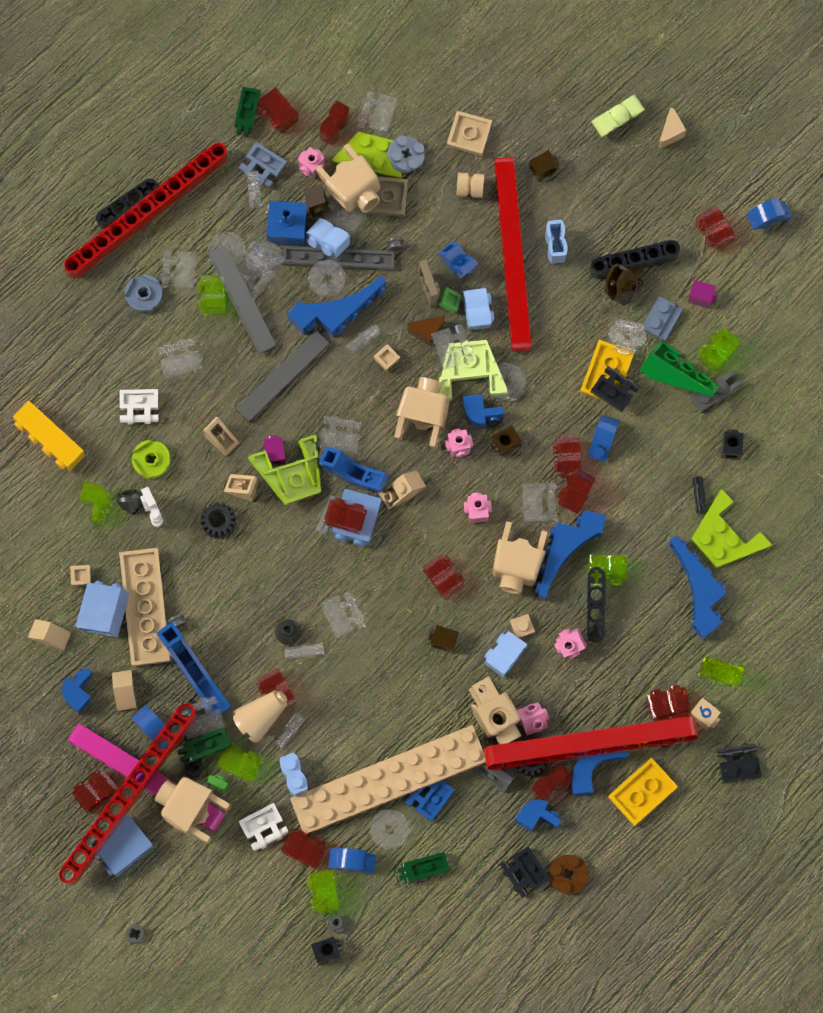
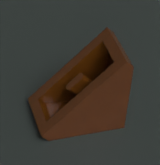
(424, 328)

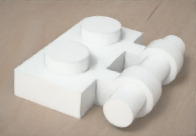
(139, 400)
(150, 505)
(261, 821)

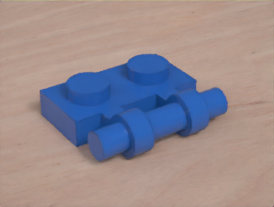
(433, 801)

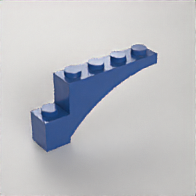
(337, 313)
(565, 542)
(704, 588)
(191, 666)

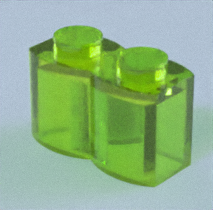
(212, 295)
(613, 565)
(239, 763)

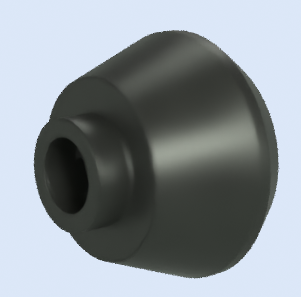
(129, 500)
(283, 634)

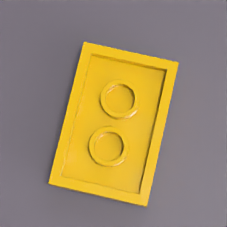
(605, 356)
(642, 792)

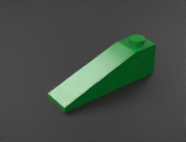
(669, 368)

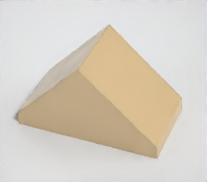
(673, 129)
(220, 436)
(242, 486)
(49, 634)
(124, 690)

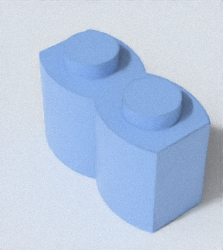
(328, 238)
(555, 239)
(477, 309)
(505, 653)
(291, 770)

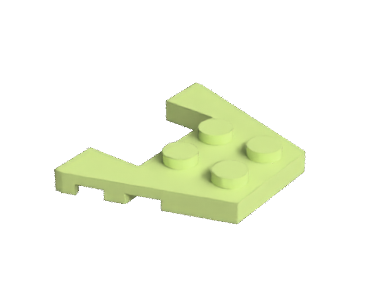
(481, 367)

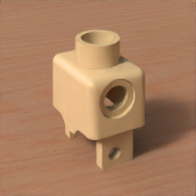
(352, 183)
(424, 408)
(517, 562)
(492, 703)
(187, 805)

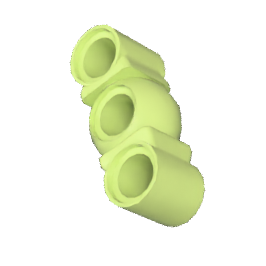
(618, 115)

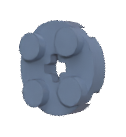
(397, 158)
(142, 283)

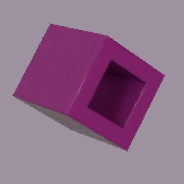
(702, 294)
(274, 449)

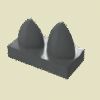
(500, 778)

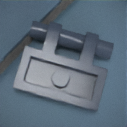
(266, 160)

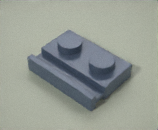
(662, 318)

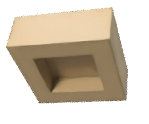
(386, 357)
(80, 575)
(522, 626)

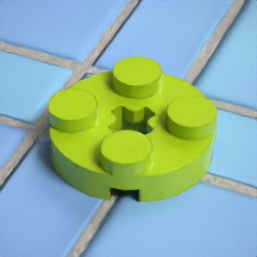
(153, 449)

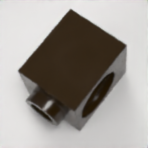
(543, 165)
(317, 200)
(510, 434)
(443, 638)

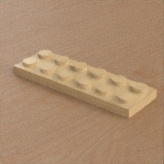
(144, 606)

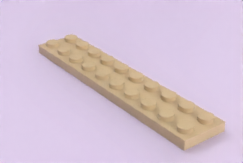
(388, 780)

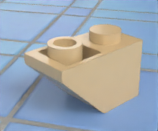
(402, 489)

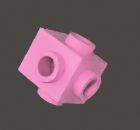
(307, 166)
(458, 449)
(471, 508)
(575, 638)
(533, 718)

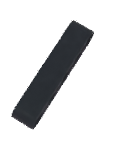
(641, 253)

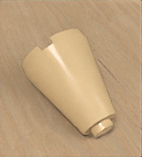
(260, 714)

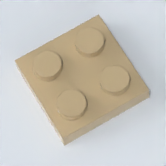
(469, 133)

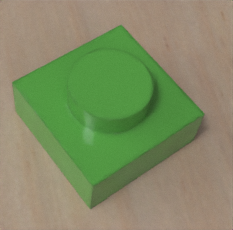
(450, 300)
(218, 782)

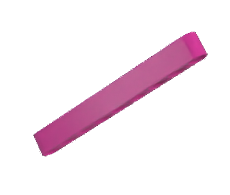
(125, 763)

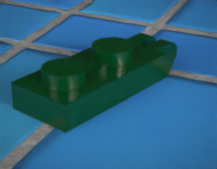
(247, 110)
(205, 746)
(423, 868)

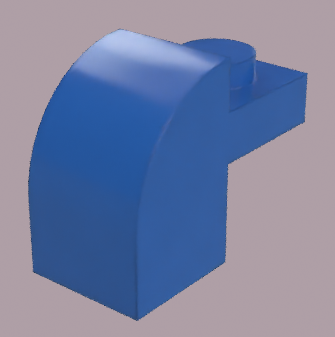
(768, 213)
(457, 260)
(477, 415)
(603, 438)
(73, 692)
(150, 724)
(533, 812)
(352, 860)

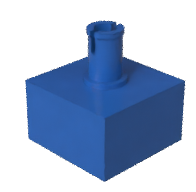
(287, 223)

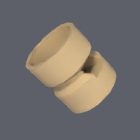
(470, 185)

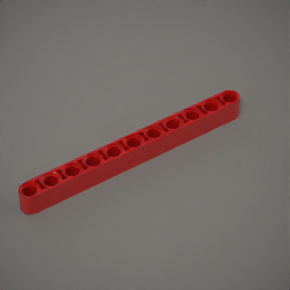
(142, 218)
(512, 254)
(591, 743)
(127, 803)

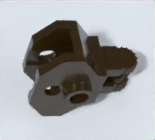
(624, 283)

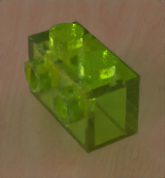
(718, 350)
(324, 892)

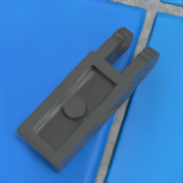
(704, 402)

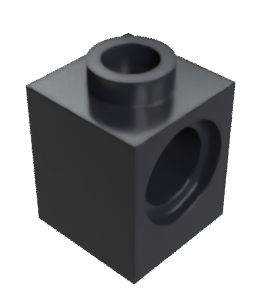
(732, 452)
(317, 949)

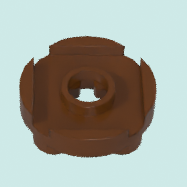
(563, 884)

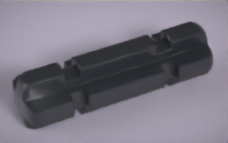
(699, 495)

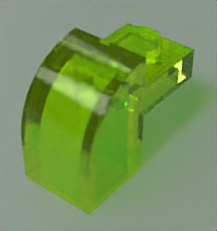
(96, 496)
(721, 672)

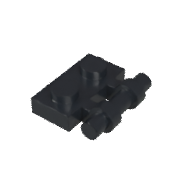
(612, 393)
(739, 769)
(529, 867)

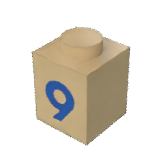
(705, 714)

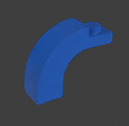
(352, 472)
(581, 777)

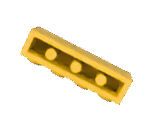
(49, 436)

